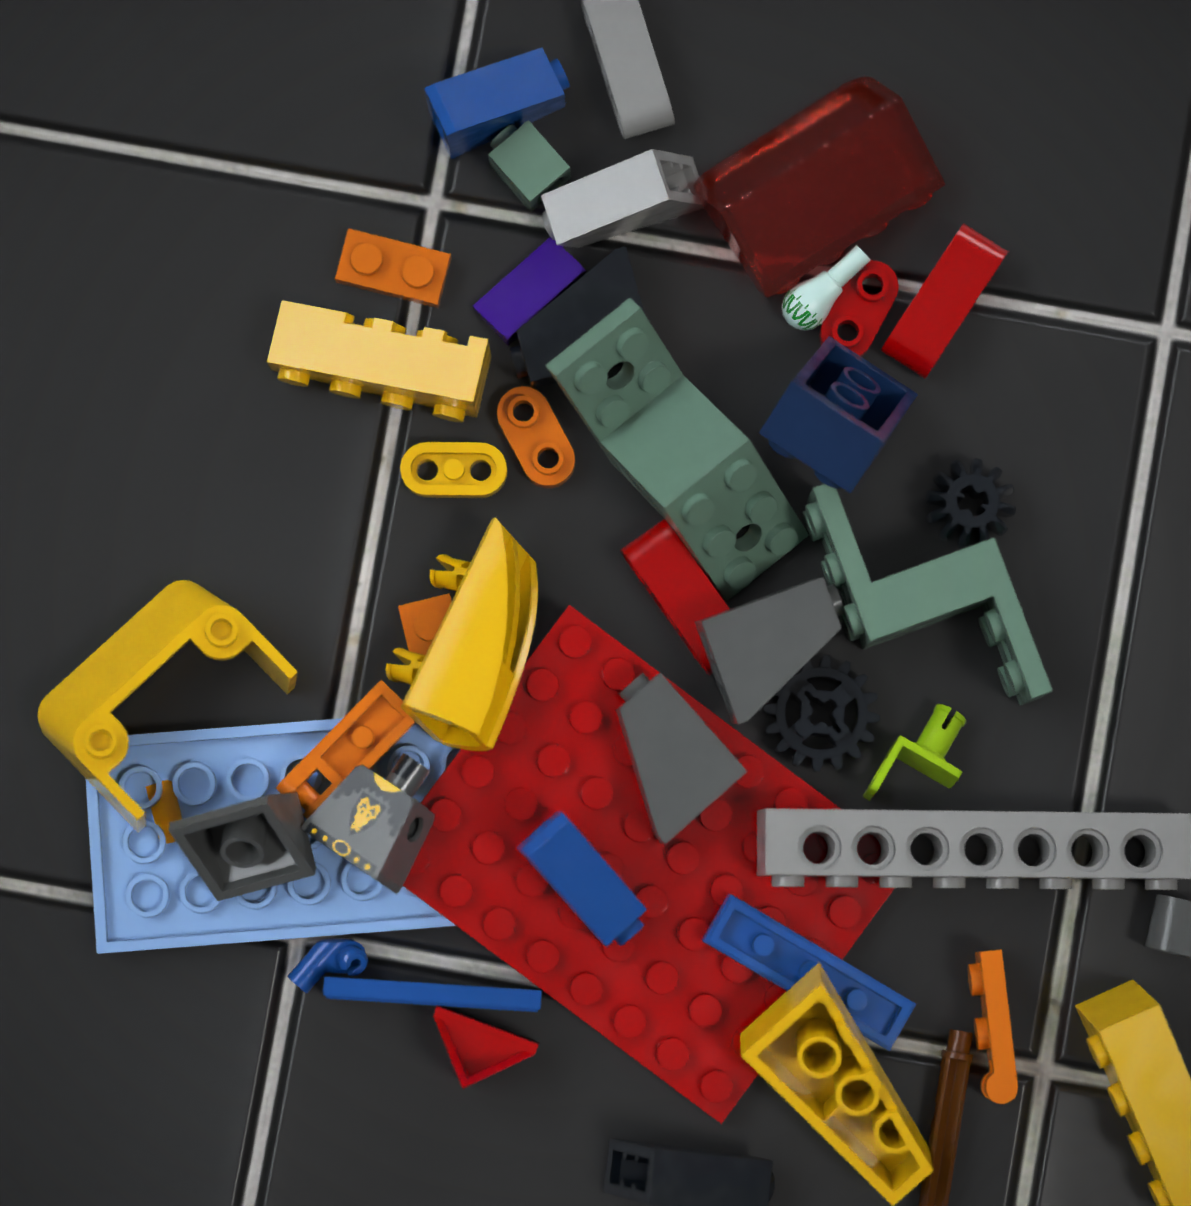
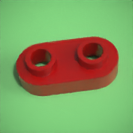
(861, 309)

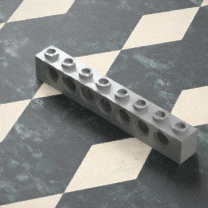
(1163, 835)

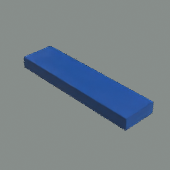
(787, 956)
(432, 994)

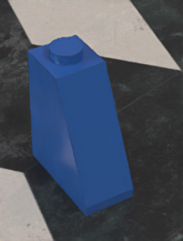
(487, 100)
(583, 880)

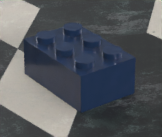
(837, 415)

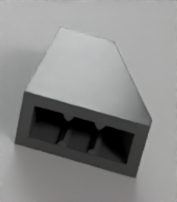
(767, 642)
(673, 755)

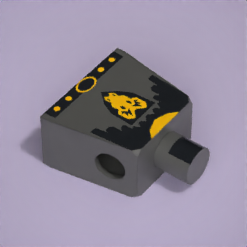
(376, 821)

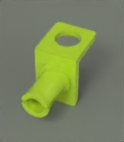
(927, 753)

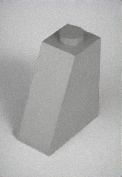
(622, 198)

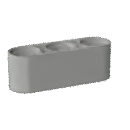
(628, 65)

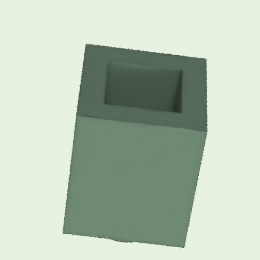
(527, 163)

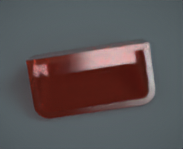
(819, 183)

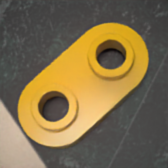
(454, 469)

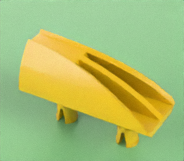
(480, 648)

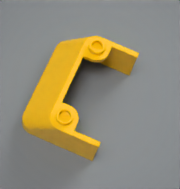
(79, 709)

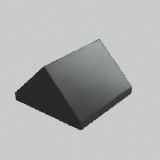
(247, 845)

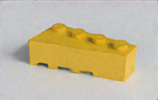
(379, 360)
(831, 1077)
(1146, 1083)

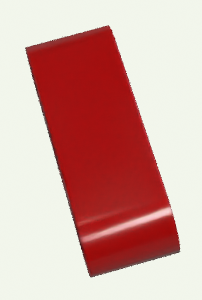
(944, 300)
(675, 584)

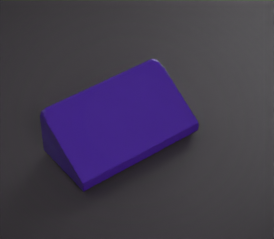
(528, 289)

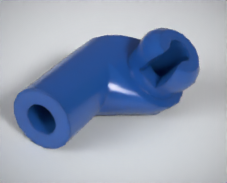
(329, 957)

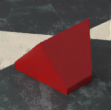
(478, 1047)

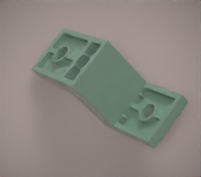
(678, 449)
(927, 596)

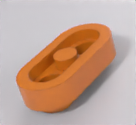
(534, 436)

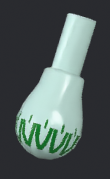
(812, 299)

